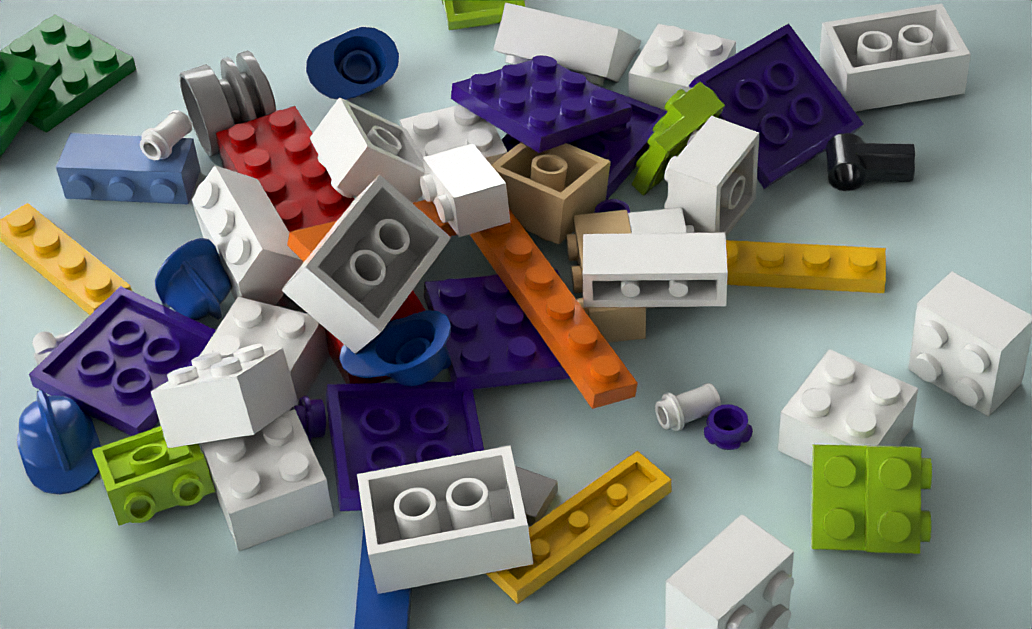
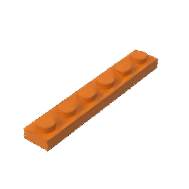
(556, 314)

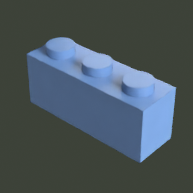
(119, 171)

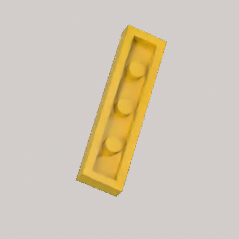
(59, 258)
(806, 266)
(585, 523)

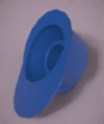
(352, 63)
(193, 280)
(406, 350)
(57, 444)

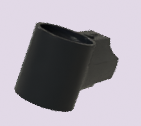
(855, 162)

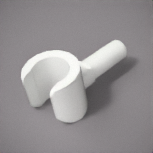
(45, 343)

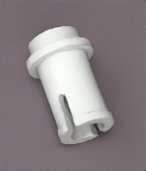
(158, 141)
(685, 407)

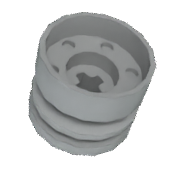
(222, 103)

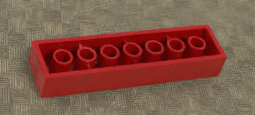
(286, 164)

